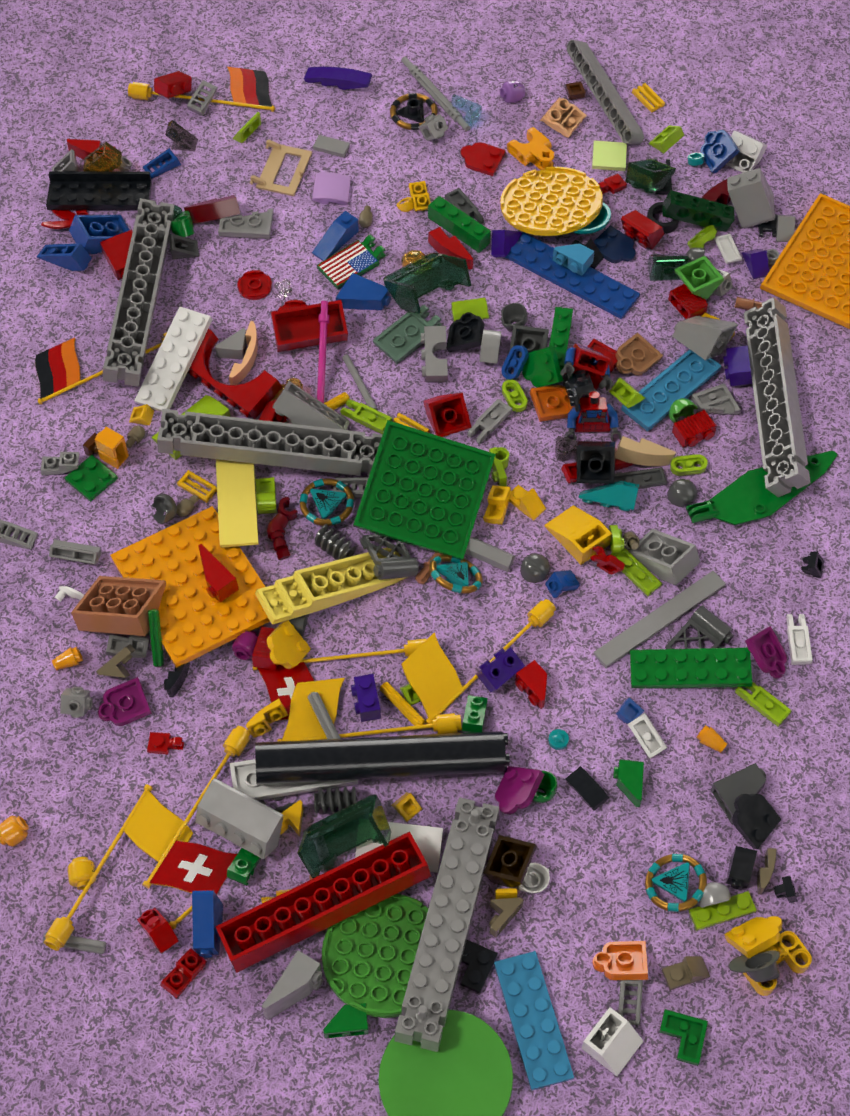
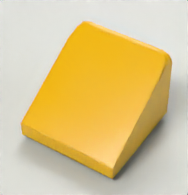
(142, 415)
(407, 806)
(503, 893)

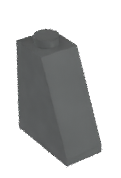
(745, 781)

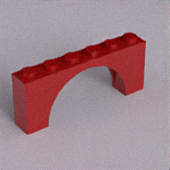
(248, 397)

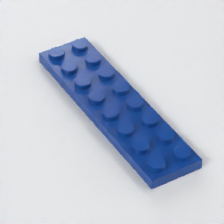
(591, 286)

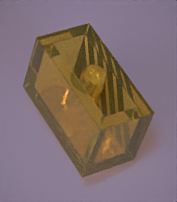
(103, 159)

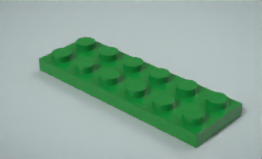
(691, 668)

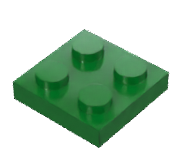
(91, 478)

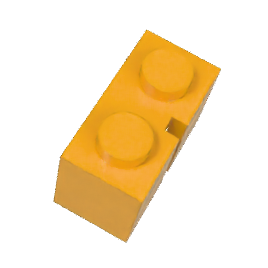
(111, 447)

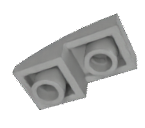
(57, 465)

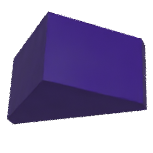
(503, 242)
(757, 262)

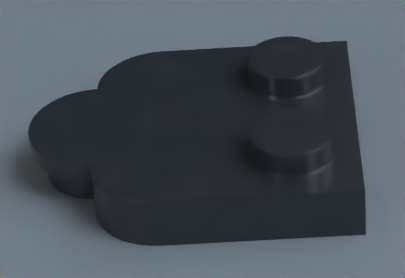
(465, 333)
(754, 818)

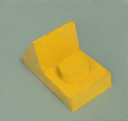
(527, 502)
(293, 817)

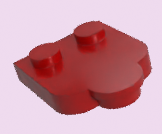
(482, 157)

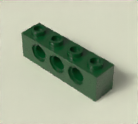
(698, 211)

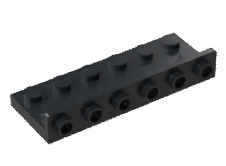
(97, 190)

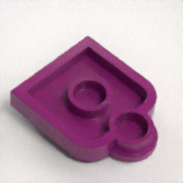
(768, 652)
(124, 703)
(517, 788)

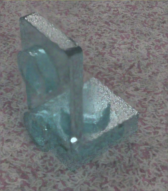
(472, 109)

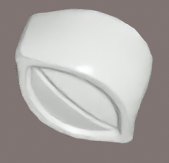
(536, 879)

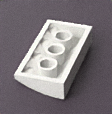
(426, 837)

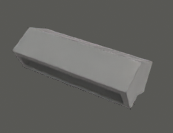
(75, 552)
(489, 554)

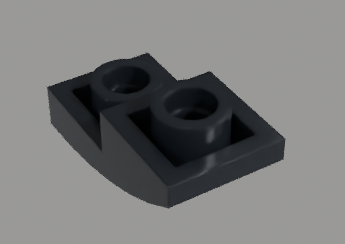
(176, 679)
(587, 788)

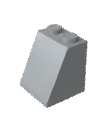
(751, 198)
(704, 335)

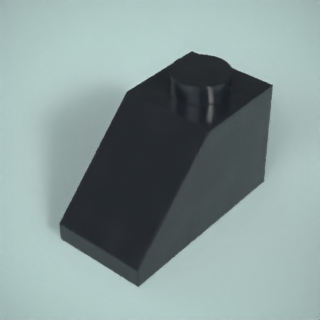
(741, 867)

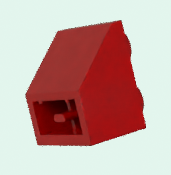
(642, 229)

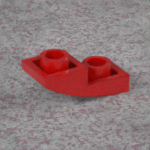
(182, 975)

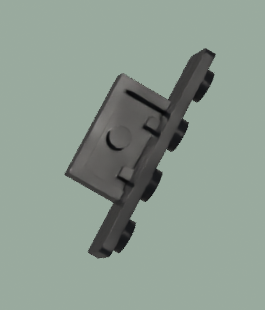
(578, 383)

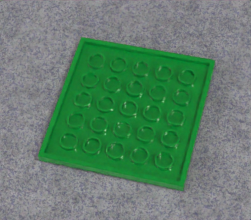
(424, 490)

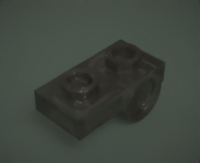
(568, 445)

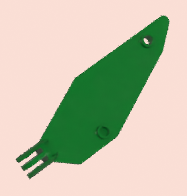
(748, 497)

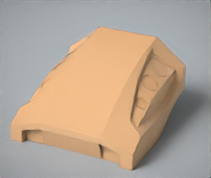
(563, 117)

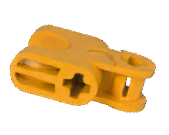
(536, 151)

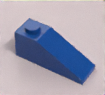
(337, 235)
(68, 256)

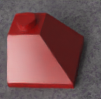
(447, 414)

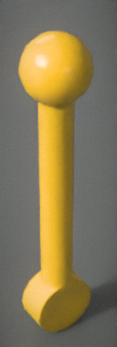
(173, 924)

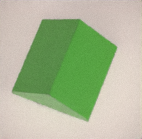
(700, 277)

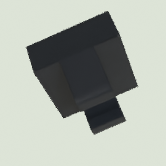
(814, 566)
(786, 890)

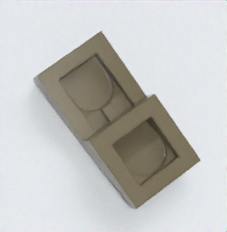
(765, 874)

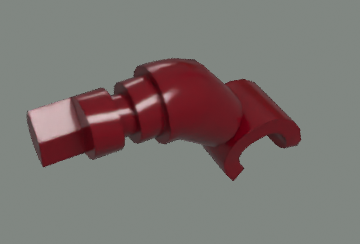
(277, 526)

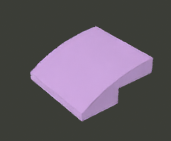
(331, 188)

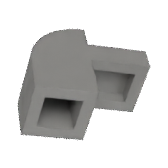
(490, 346)

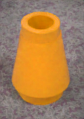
(68, 658)
(711, 738)

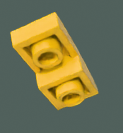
(419, 195)
(261, 721)

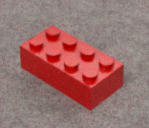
(300, 326)

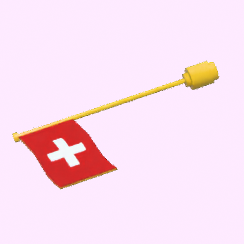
(283, 680)
(193, 865)

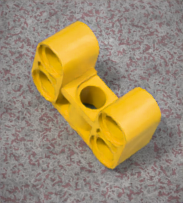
(788, 955)

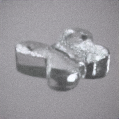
(284, 288)

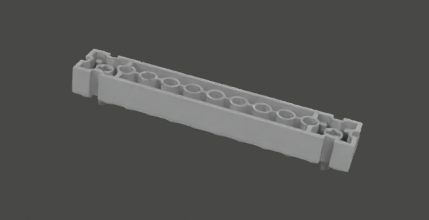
(138, 293)
(776, 398)
(267, 442)
(447, 925)

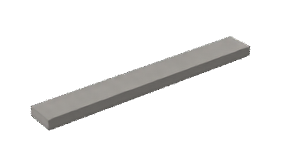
(659, 619)

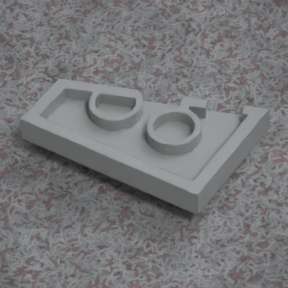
(250, 226)

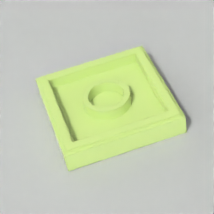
(609, 155)

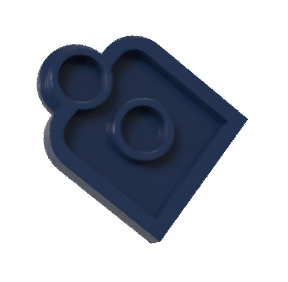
(615, 245)

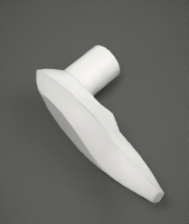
(64, 590)

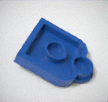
(718, 149)

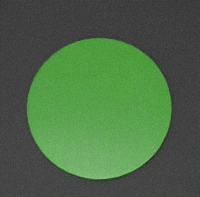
(373, 955)
(462, 1079)

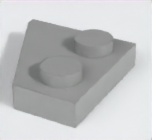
(716, 400)

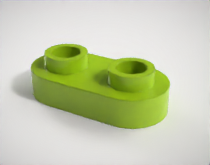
(702, 237)
(515, 396)
(688, 465)
(617, 541)

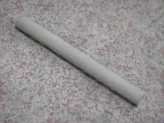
(361, 386)

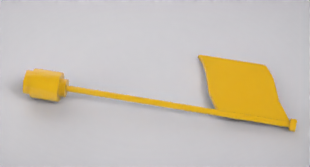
(434, 675)
(305, 725)
(150, 829)

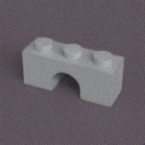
(434, 339)

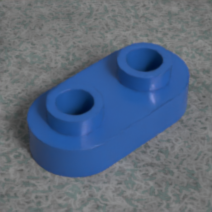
(514, 361)

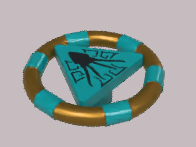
(326, 501)
(455, 573)
(675, 882)

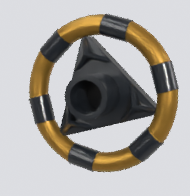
(413, 110)

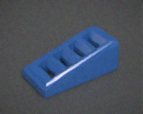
(163, 157)

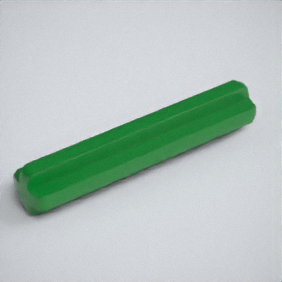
(155, 634)

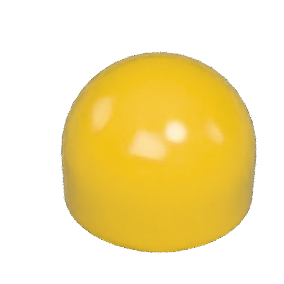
(406, 206)

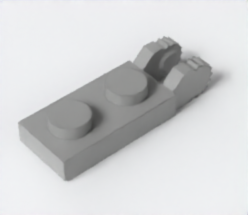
(490, 420)

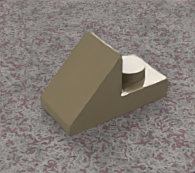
(114, 666)
(507, 909)
(686, 972)

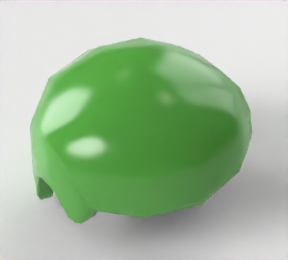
(681, 407)

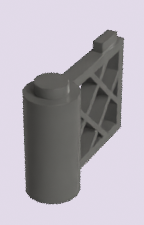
(393, 565)
(708, 626)

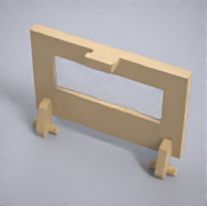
(283, 169)

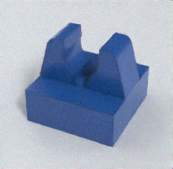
(629, 711)

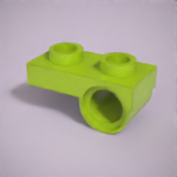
(499, 465)
(266, 495)

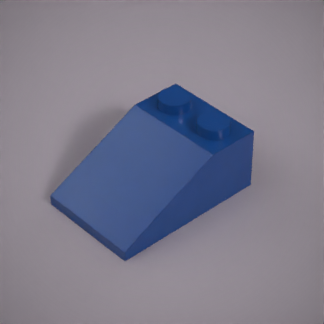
(93, 229)

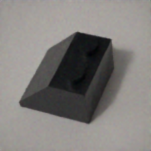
(596, 462)

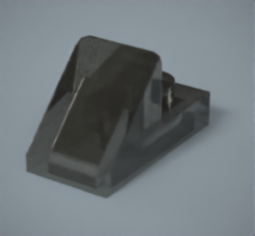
(181, 138)

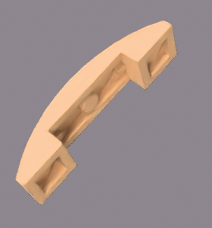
(240, 371)

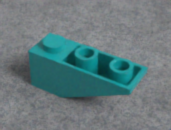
(618, 494)

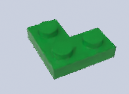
(689, 1030)

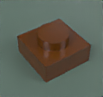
(575, 90)
(90, 446)

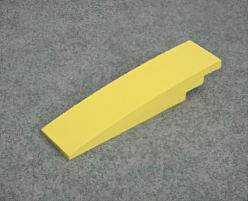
(236, 503)
(321, 587)

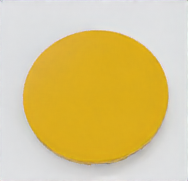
(551, 201)

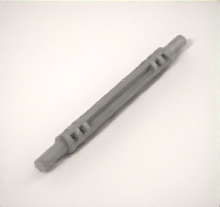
(435, 93)

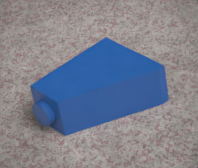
(363, 294)
(206, 914)

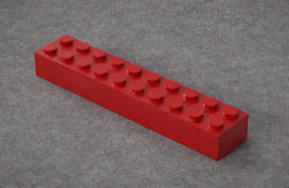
(323, 901)

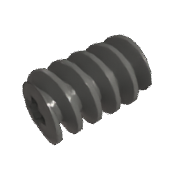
(332, 544)
(334, 799)

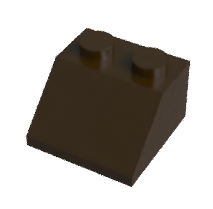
(509, 861)

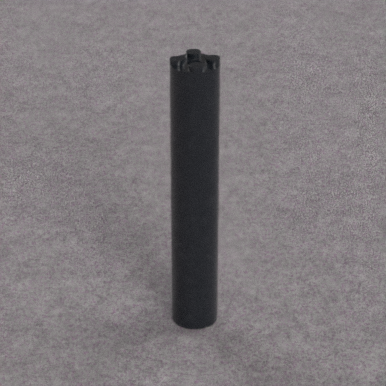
(381, 757)

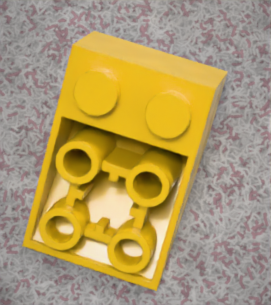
(579, 533)

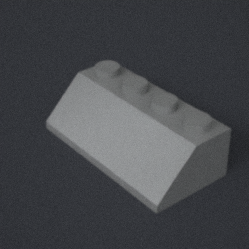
(307, 410)
(239, 819)

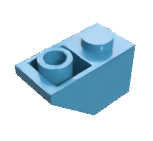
(574, 257)

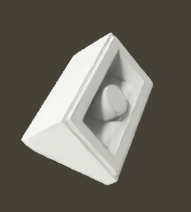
(647, 735)

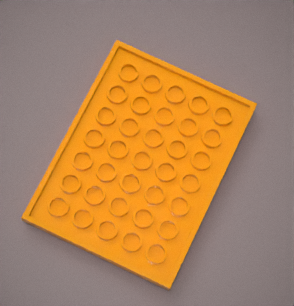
(816, 263)
(188, 616)

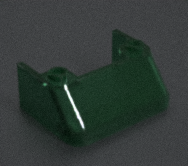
(425, 276)
(343, 832)

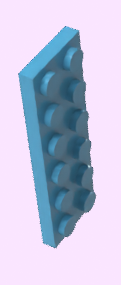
(674, 383)
(533, 1021)

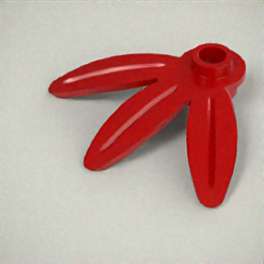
(63, 214)

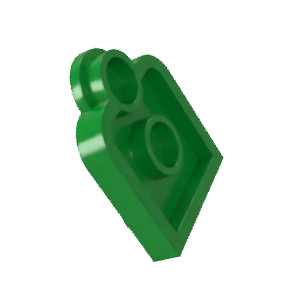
(542, 367)

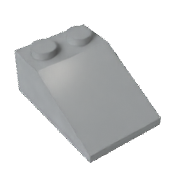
(666, 556)
(295, 984)

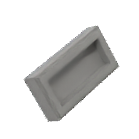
(331, 146)

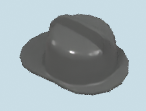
(760, 967)

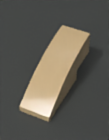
(643, 452)

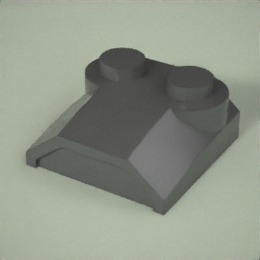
(529, 337)

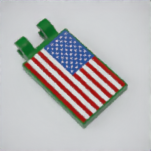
(354, 259)

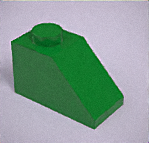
(630, 779)
(347, 1022)

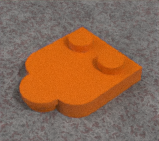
(550, 402)
(622, 960)

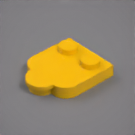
(287, 645)
(755, 935)

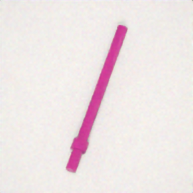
(323, 320)

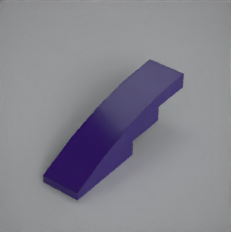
(342, 77)

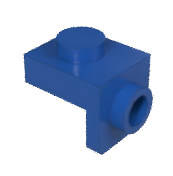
(561, 581)

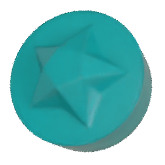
(695, 159)
(558, 739)

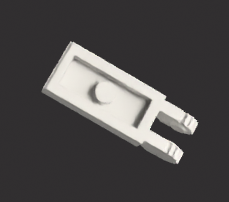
(799, 641)

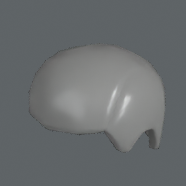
(714, 893)

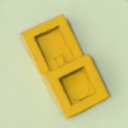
(497, 504)

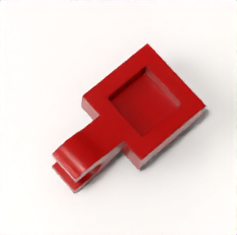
(613, 184)
(609, 563)
(161, 743)

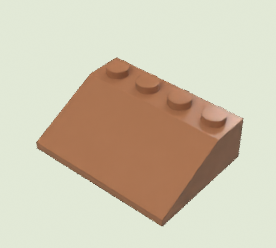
(118, 605)

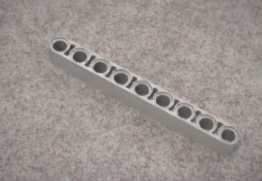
(605, 92)

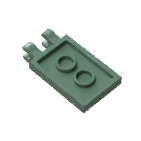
(405, 334)

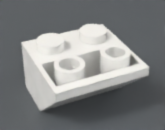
(750, 152)
(612, 1041)

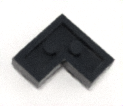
(479, 965)

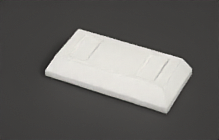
(728, 249)

